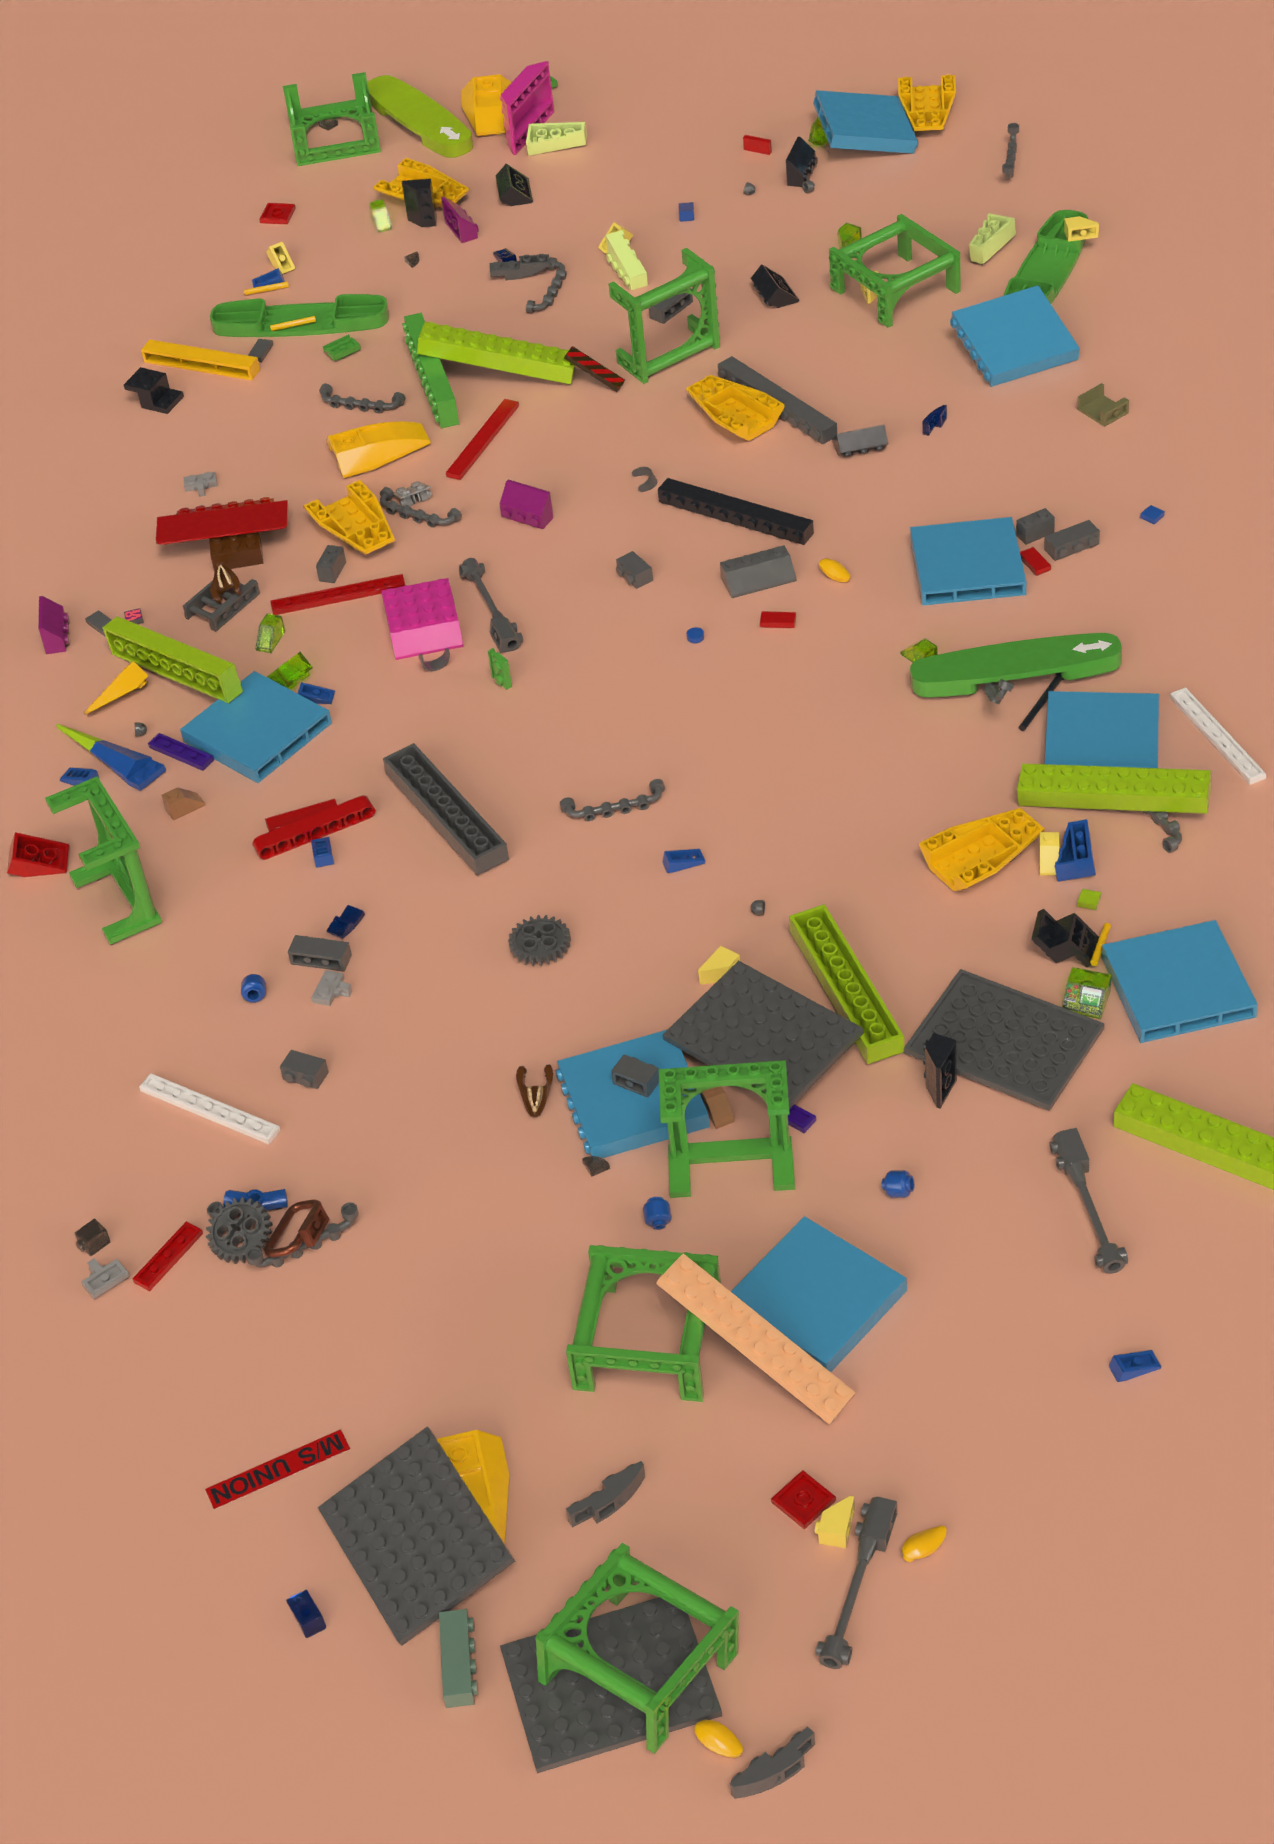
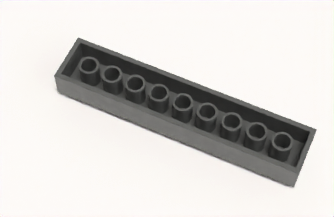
(446, 809)

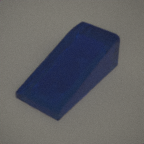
(504, 255)
(306, 1613)

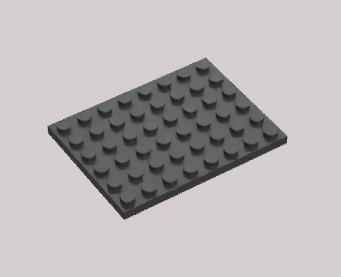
(761, 1020)
(1008, 1038)
(415, 1535)
(582, 1719)

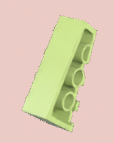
(555, 136)
(991, 237)
(625, 261)

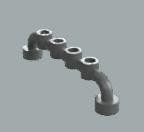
(1008, 167)
(552, 290)
(326, 391)
(404, 511)
(993, 691)
(624, 805)
(1170, 843)
(349, 1212)

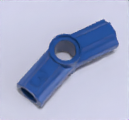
(269, 1200)

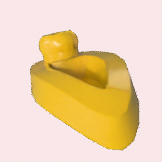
(834, 570)
(923, 1543)
(718, 1739)

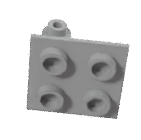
(407, 494)

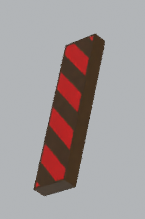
(594, 369)

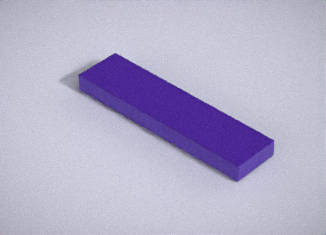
(181, 751)

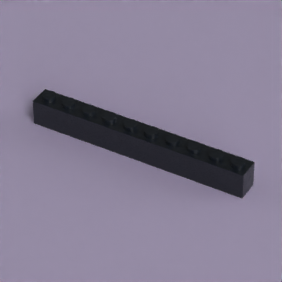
(736, 511)

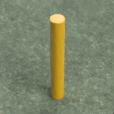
(266, 288)
(293, 323)
(1101, 941)

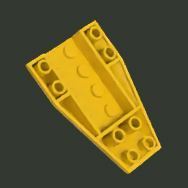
(483, 105)
(927, 105)
(413, 170)
(736, 406)
(375, 445)
(354, 519)
(979, 847)
(485, 1471)

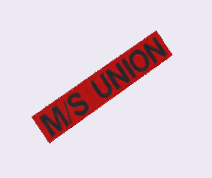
(277, 1469)

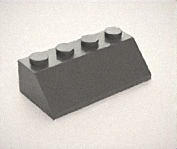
(757, 571)

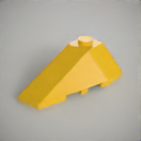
(126, 681)

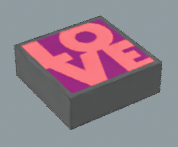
(134, 616)

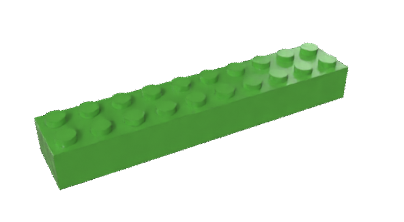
(431, 374)

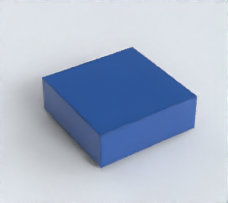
(1152, 514)

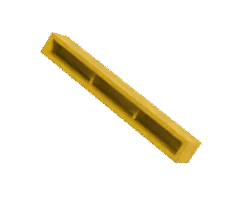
(200, 359)

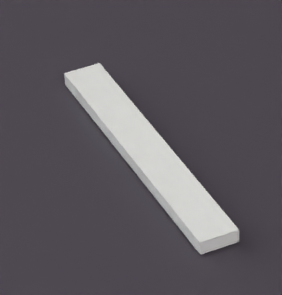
(1218, 736)
(210, 1108)

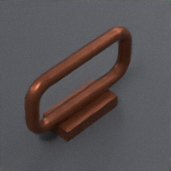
(308, 1232)

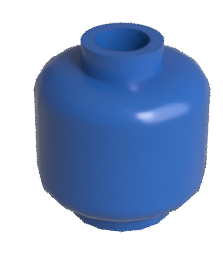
(253, 988)
(898, 1184)
(657, 1212)

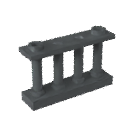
(224, 611)

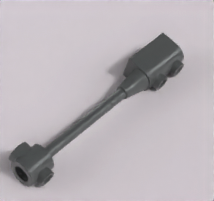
(501, 629)
(1075, 1163)
(873, 1536)

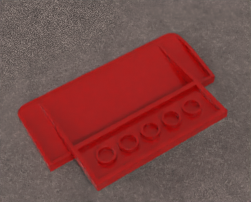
(222, 520)

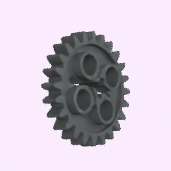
(539, 940)
(226, 1221)

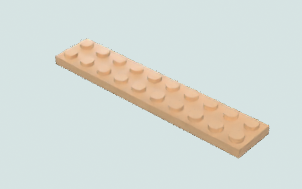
(756, 1338)

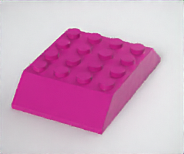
(526, 102)
(422, 618)

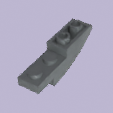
(519, 269)
(616, 1492)
(770, 1772)

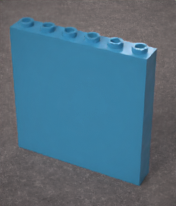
(865, 122)
(1014, 336)
(967, 561)
(256, 727)
(1102, 729)
(1178, 981)
(614, 1117)
(821, 1291)

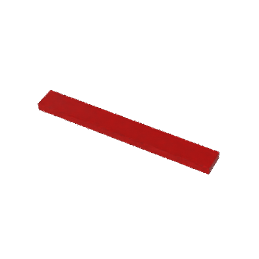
(482, 439)
(336, 594)

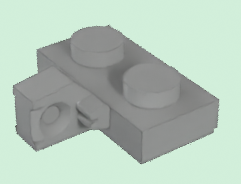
(200, 482)
(330, 987)
(103, 1277)

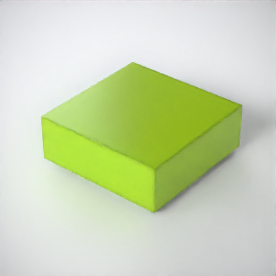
(1089, 899)

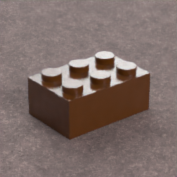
(237, 550)

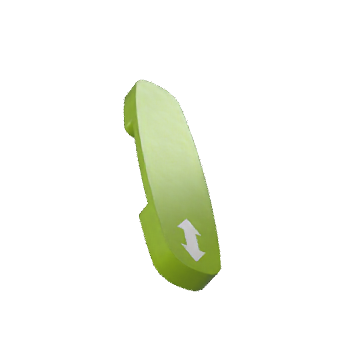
(420, 114)

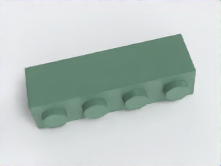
(457, 1658)

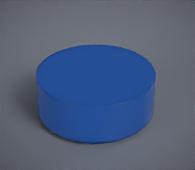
(695, 635)

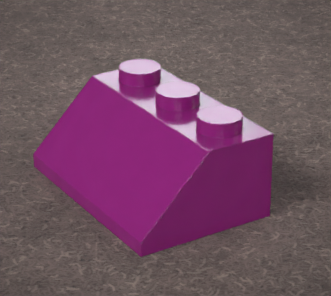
(459, 221)
(526, 504)
(53, 626)

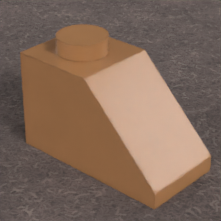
(181, 802)
(717, 1106)

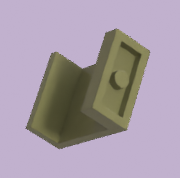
(1100, 407)

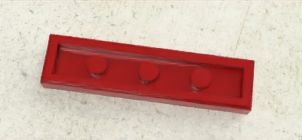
(289, 817)
(167, 1256)

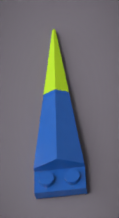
(131, 766)

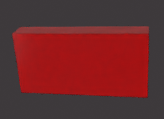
(757, 144)
(1035, 561)
(777, 619)

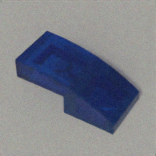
(934, 419)
(346, 923)

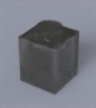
(92, 1237)

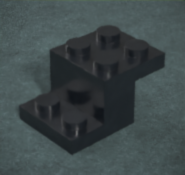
(153, 390)
(1064, 937)

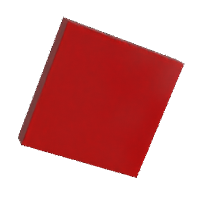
(277, 213)
(803, 1499)

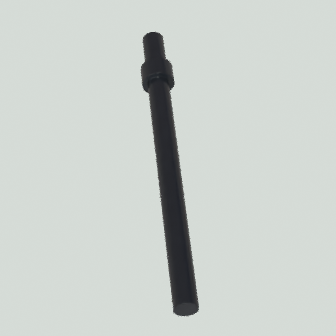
(1036, 708)

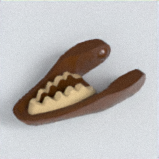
(223, 580)
(534, 1096)

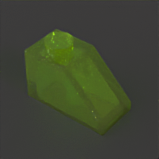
(380, 215)
(848, 234)
(269, 633)
(920, 650)

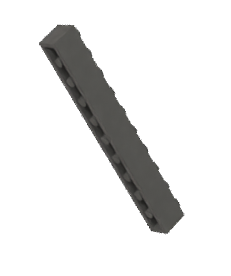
(795, 410)

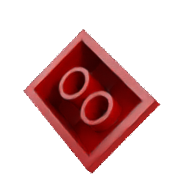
(36, 856)

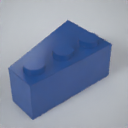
(1076, 853)

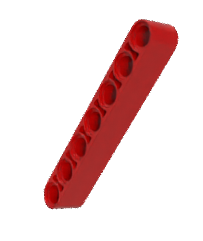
(313, 827)

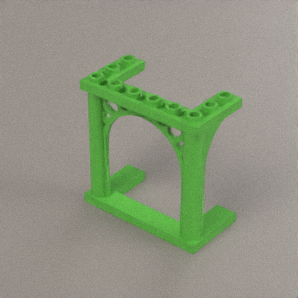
(303, 118)
(891, 291)
(704, 329)
(113, 855)
(679, 1081)
(602, 1279)
(619, 1573)

